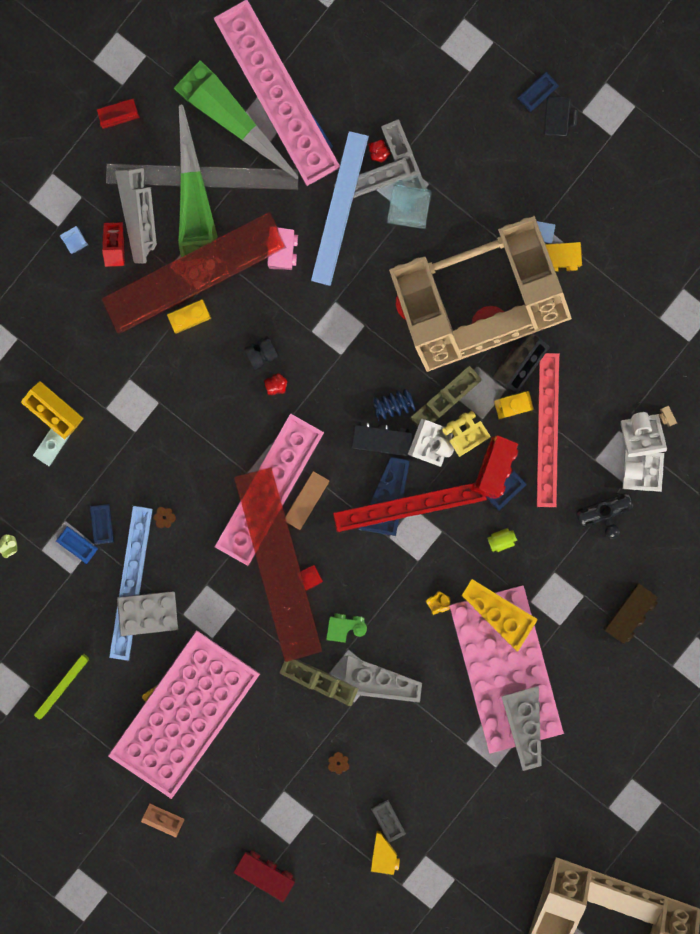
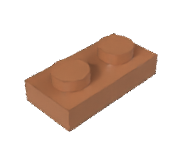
(162, 820)

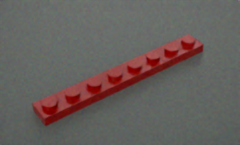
(406, 507)

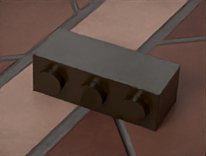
(631, 613)

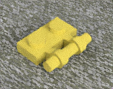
(469, 438)

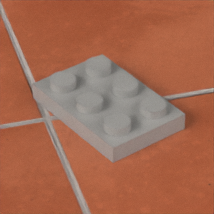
(147, 613)

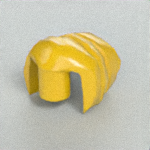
(439, 602)

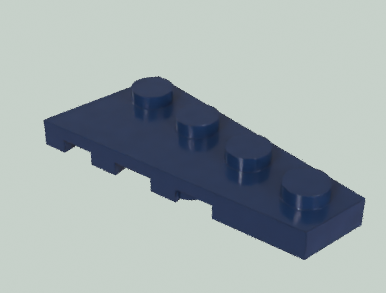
(389, 488)

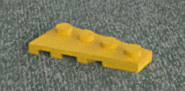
(502, 615)

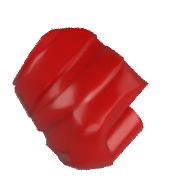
(378, 151)
(275, 384)

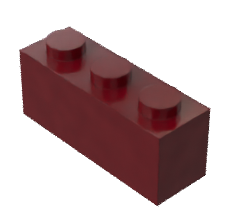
(265, 875)

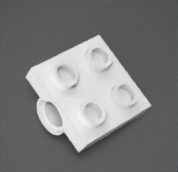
(643, 435)
(431, 443)
(643, 472)

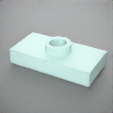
(50, 447)

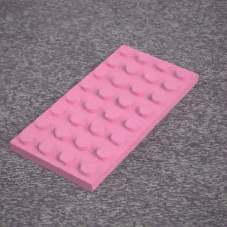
(501, 670)
(184, 714)

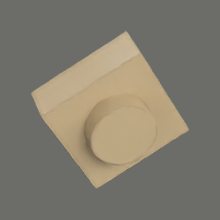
(667, 417)

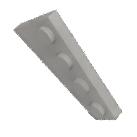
(380, 682)
(524, 720)

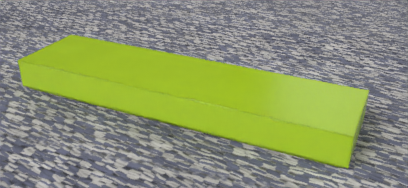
(61, 687)

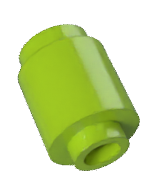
(502, 540)

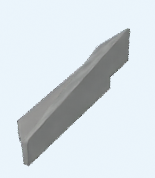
(137, 212)

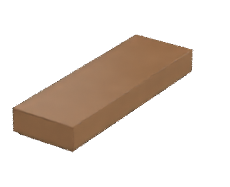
(306, 500)

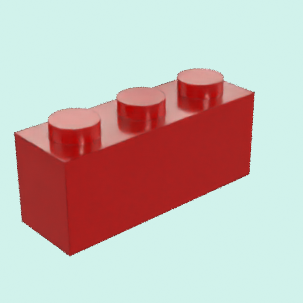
(496, 467)

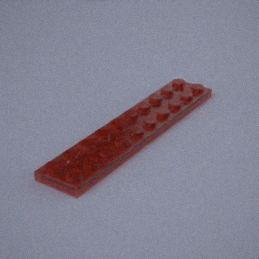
(194, 273)
(278, 564)

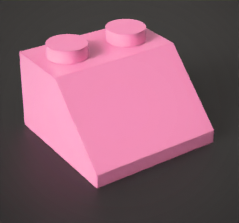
(285, 258)

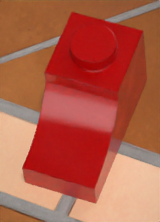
(113, 244)

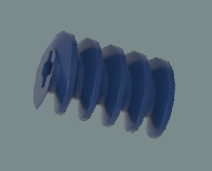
(393, 404)

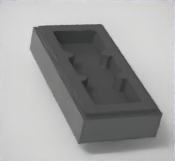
(388, 821)

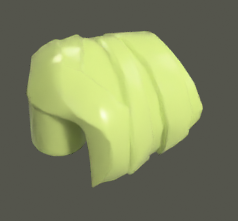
(8, 545)

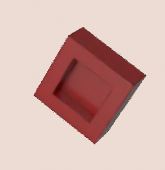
(310, 577)

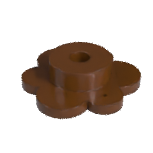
(170, 518)
(334, 767)

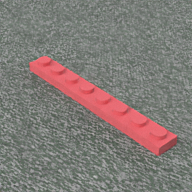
(548, 430)

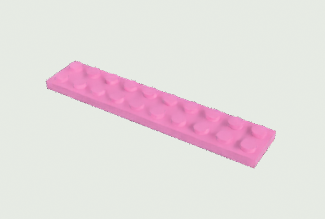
(277, 92)

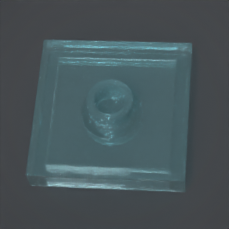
(409, 206)

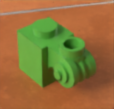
(340, 626)

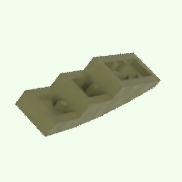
(447, 397)
(319, 681)

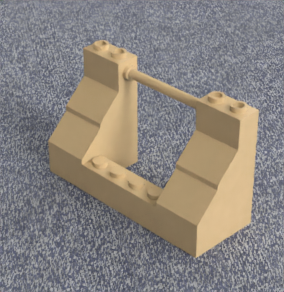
(428, 319)
(571, 886)

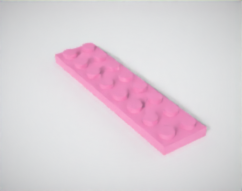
(287, 459)

